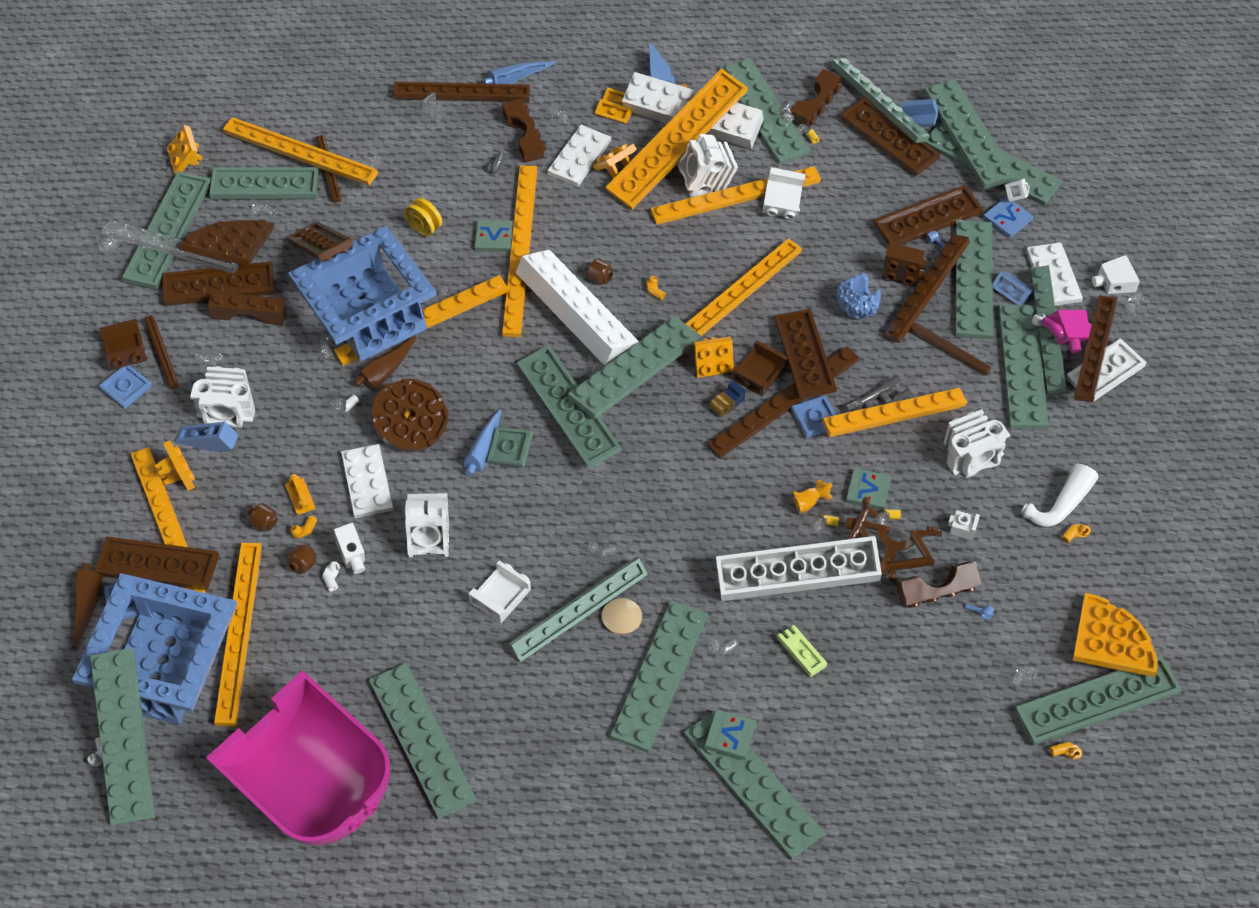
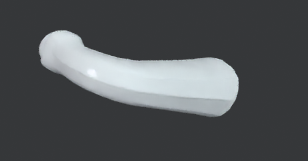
(1074, 490)

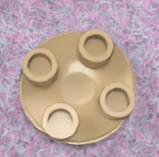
(621, 616)

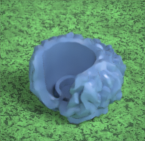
(856, 299)

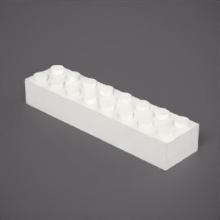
(664, 100)
(575, 306)
(798, 568)

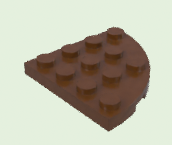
(229, 240)

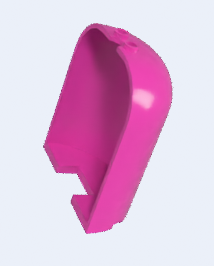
(307, 765)

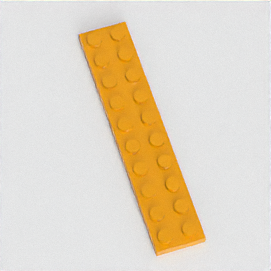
(671, 142)

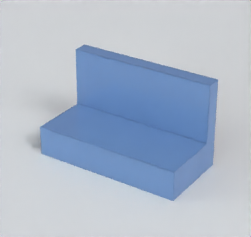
(922, 111)
(1012, 288)

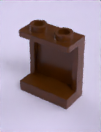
(123, 344)
(760, 368)

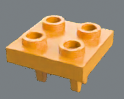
(183, 150)
(616, 154)
(713, 356)
(175, 467)

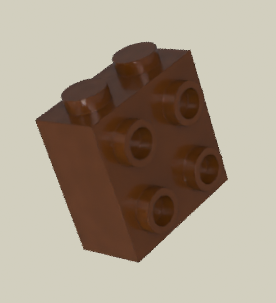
(904, 264)

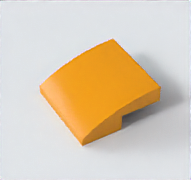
(613, 110)

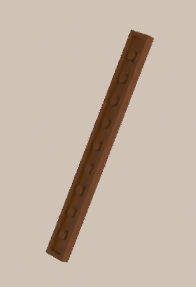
(773, 409)

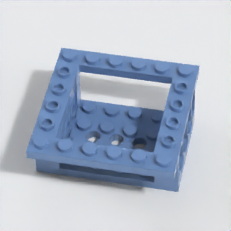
(385, 313)
(166, 613)

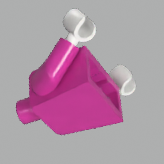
(1067, 326)

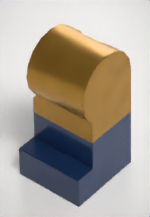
(728, 399)

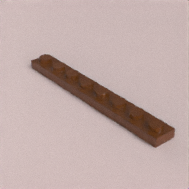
(462, 91)
(926, 288)
(1095, 349)

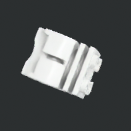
(707, 165)
(223, 397)
(974, 443)
(427, 524)

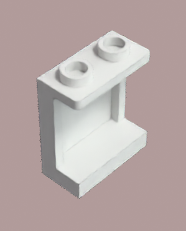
(500, 592)

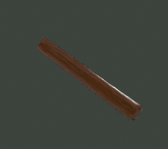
(330, 177)
(950, 349)
(161, 352)

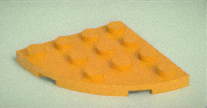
(1113, 639)

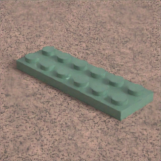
(264, 183)

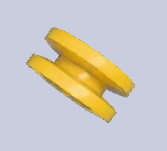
(423, 216)

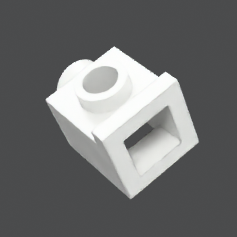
(1020, 190)
(963, 524)

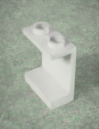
(783, 193)

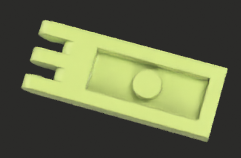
(802, 651)

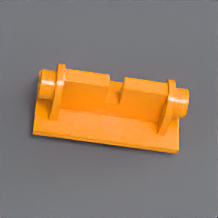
(299, 494)

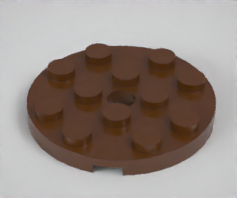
(414, 433)

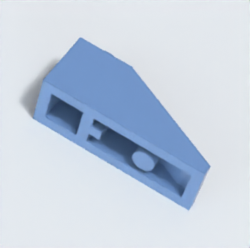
(658, 67)
(208, 436)

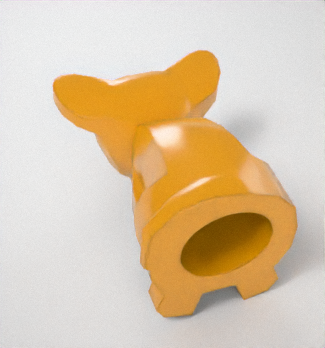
(807, 499)

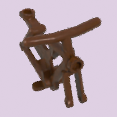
(858, 528)

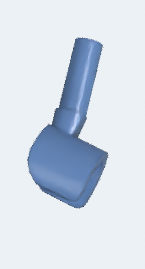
(934, 237)
(986, 612)

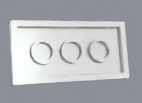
(579, 155)
(1063, 280)
(1118, 365)
(367, 481)

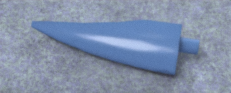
(515, 72)
(480, 449)

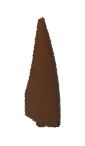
(381, 368)
(87, 592)

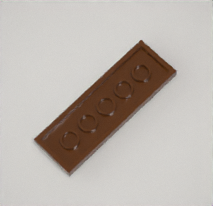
(888, 137)
(928, 216)
(320, 241)
(198, 284)
(805, 354)
(157, 562)

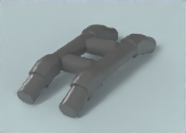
(881, 392)

